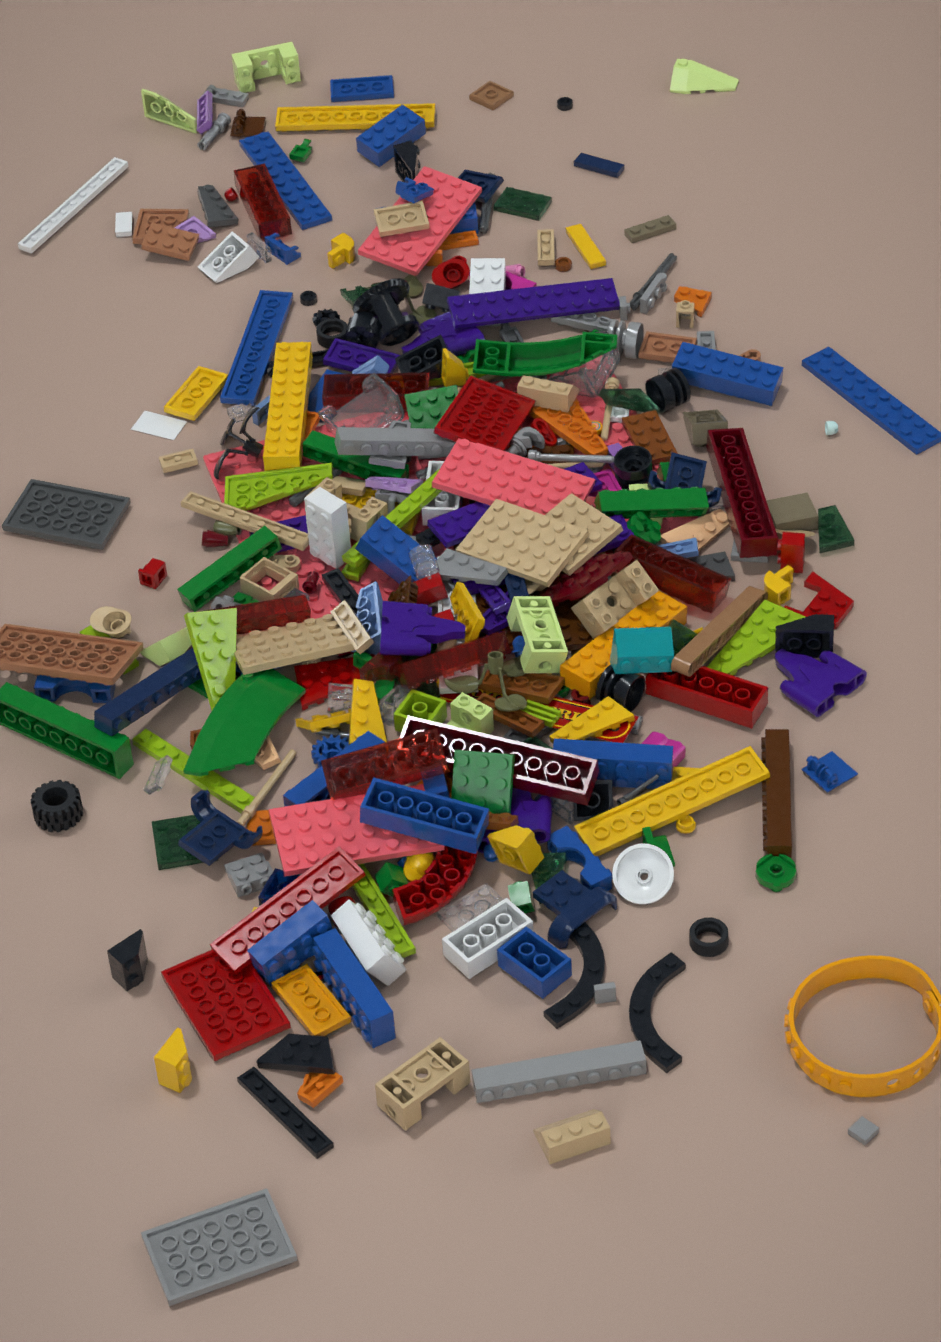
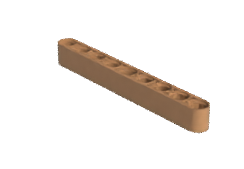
(718, 632)

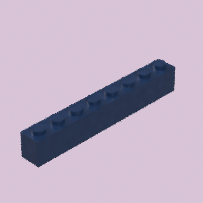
(147, 694)

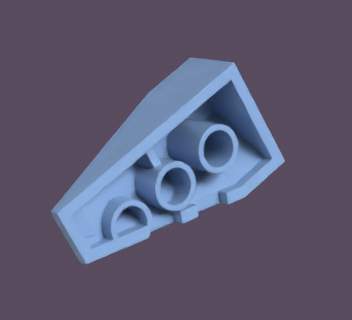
(370, 614)

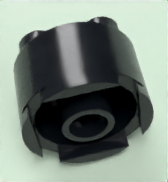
(363, 329)

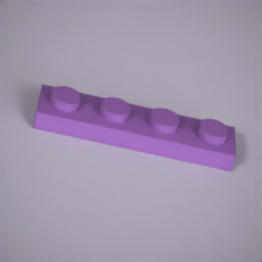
(204, 112)

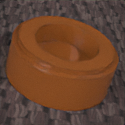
(563, 264)

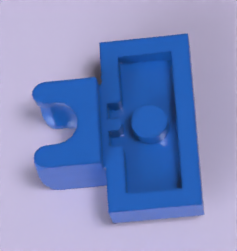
(413, 192)

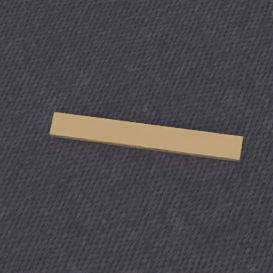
(244, 519)

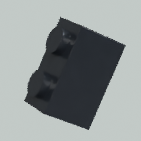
(437, 296)
(129, 961)

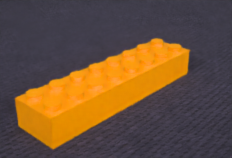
(587, 665)

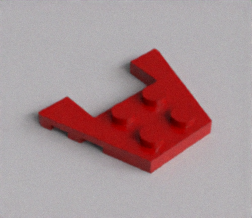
(827, 601)

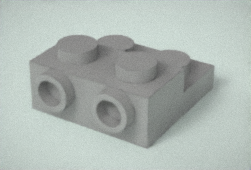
(249, 874)

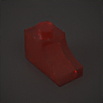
(380, 668)

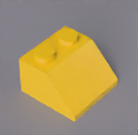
(517, 848)
(173, 1063)

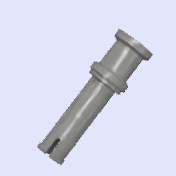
(217, 128)

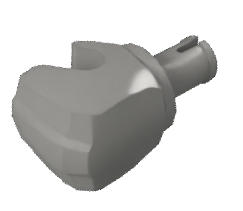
(525, 439)

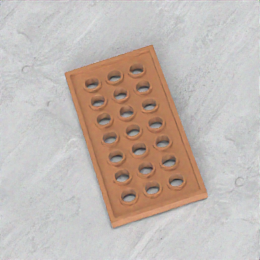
(65, 654)

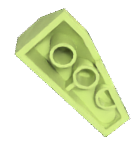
(693, 76)
(165, 111)
(168, 648)

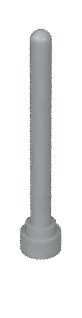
(537, 456)

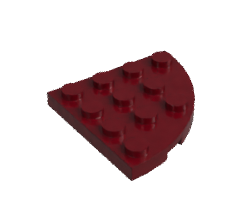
(587, 577)

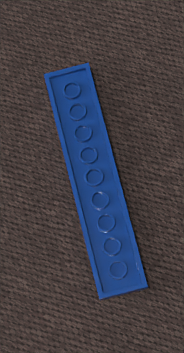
(293, 189)
(256, 347)
(872, 400)

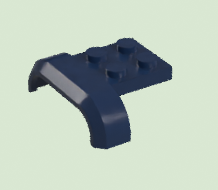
(684, 473)
(215, 833)
(571, 903)

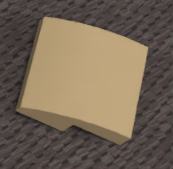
(352, 486)

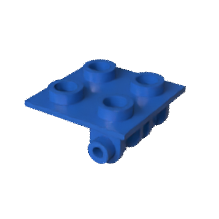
(518, 645)
(828, 771)

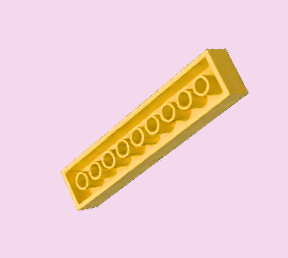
(288, 406)

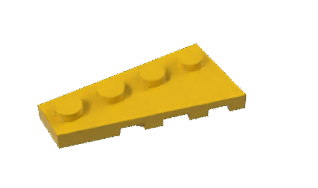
(595, 720)

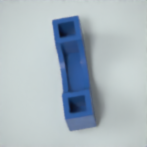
(53, 688)
(594, 872)

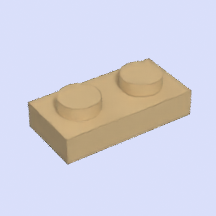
(178, 460)

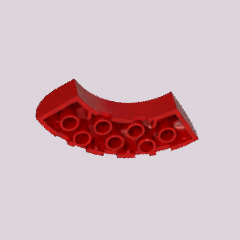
(435, 889)

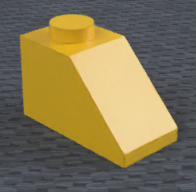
(452, 370)

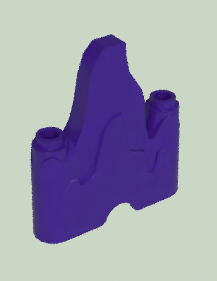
(458, 340)
(412, 629)
(815, 682)
(530, 814)

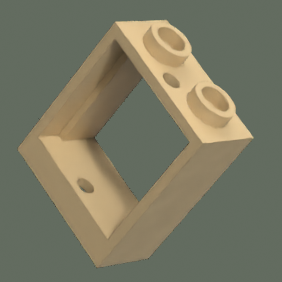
(287, 580)

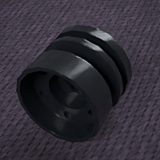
(668, 389)
(632, 466)
(622, 688)

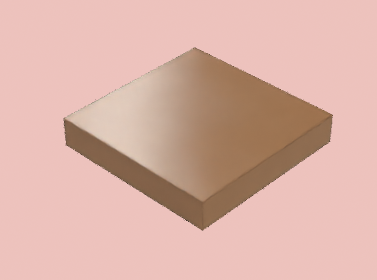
(491, 95)

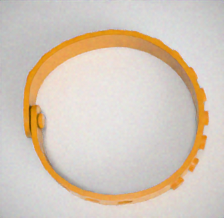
(860, 968)

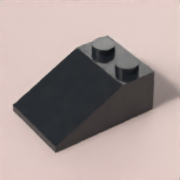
(406, 160)
(424, 358)
(806, 635)

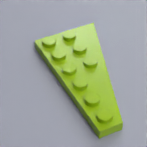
(261, 488)
(754, 638)
(214, 647)

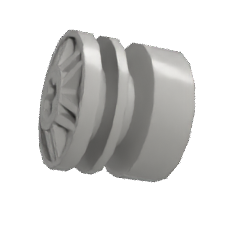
(627, 339)

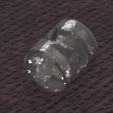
(423, 560)

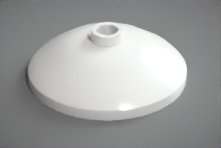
(642, 860)

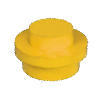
(685, 825)

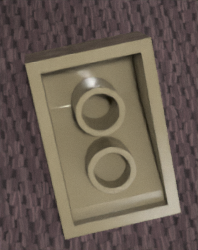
(700, 422)

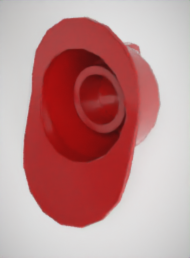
(451, 273)

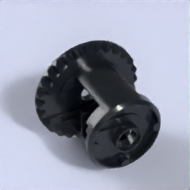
(383, 302)

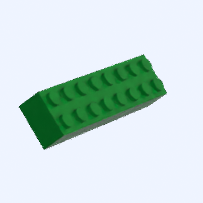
(64, 731)

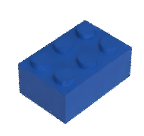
(534, 962)

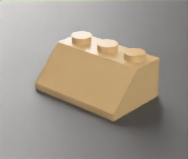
(548, 393)
(573, 1135)

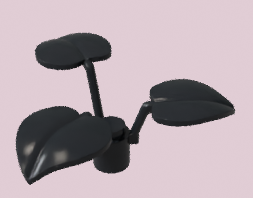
(250, 446)

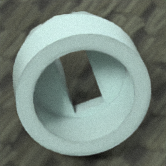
(831, 427)

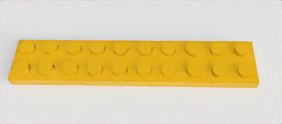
(344, 117)
(672, 801)

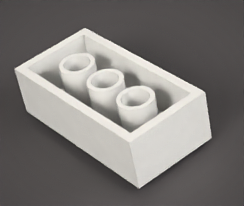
(487, 276)
(443, 502)
(327, 527)
(369, 942)
(476, 942)

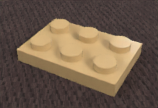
(401, 218)

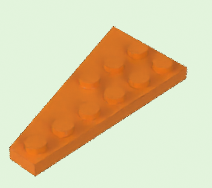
(573, 427)

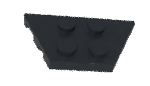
(299, 1054)

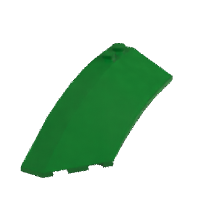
(540, 357)
(242, 721)

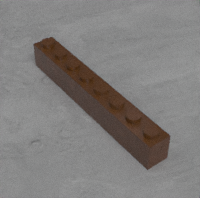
(778, 793)

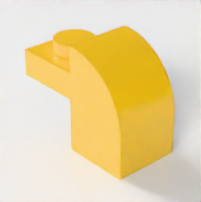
(342, 250)
(779, 585)

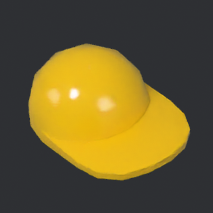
(417, 865)

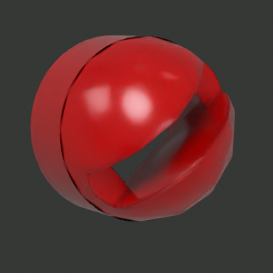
(230, 194)

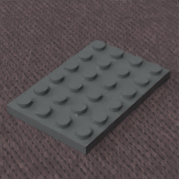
(66, 514)

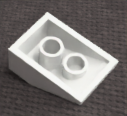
(228, 258)

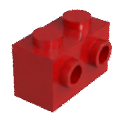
(792, 551)

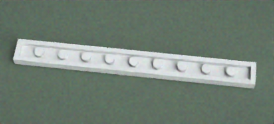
(72, 205)

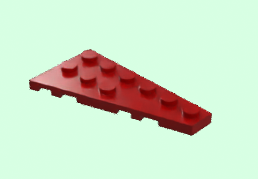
(317, 676)

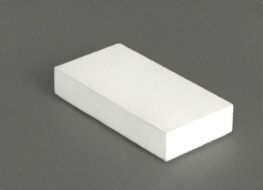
(123, 224)

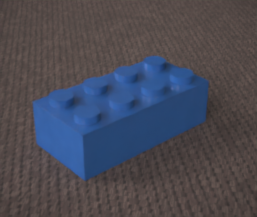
(395, 128)
(389, 549)
(289, 943)

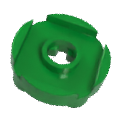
(644, 527)
(779, 880)

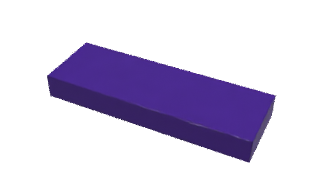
(495, 598)

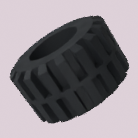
(56, 805)

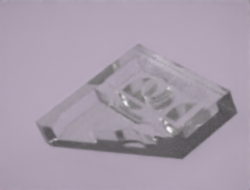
(339, 697)

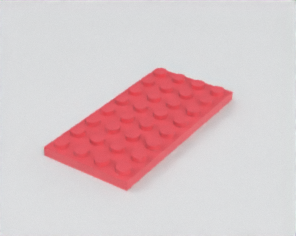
(444, 210)
(494, 474)
(315, 829)

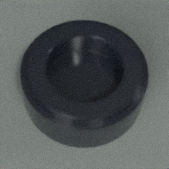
(564, 103)
(308, 298)

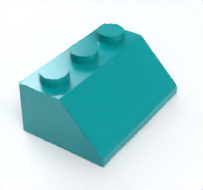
(642, 650)

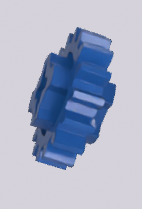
(328, 747)

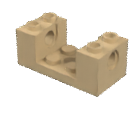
(359, 519)
(626, 588)
(402, 1090)

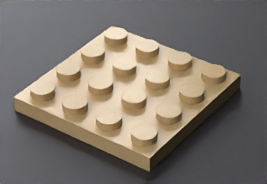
(581, 514)

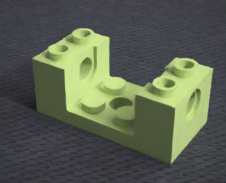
(281, 60)
(541, 631)
(471, 714)

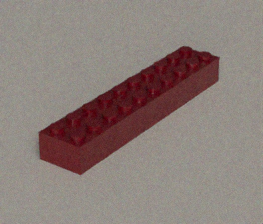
(742, 493)
(535, 767)

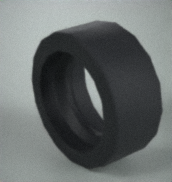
(330, 325)
(708, 924)

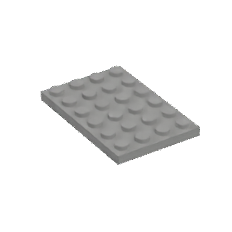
(218, 1247)

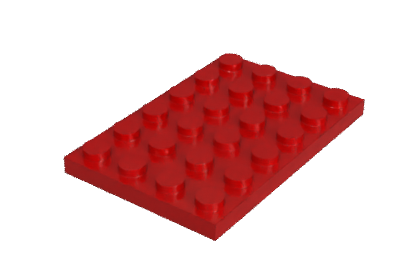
(485, 414)
(222, 1006)

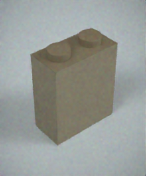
(793, 513)

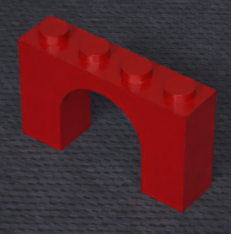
(432, 591)

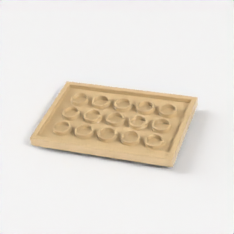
(523, 542)
(290, 644)

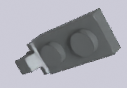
(509, 334)

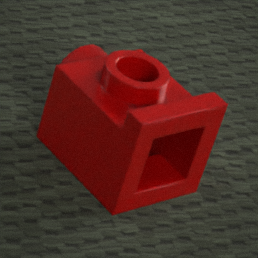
(153, 573)

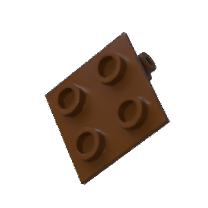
(246, 126)
(405, 593)

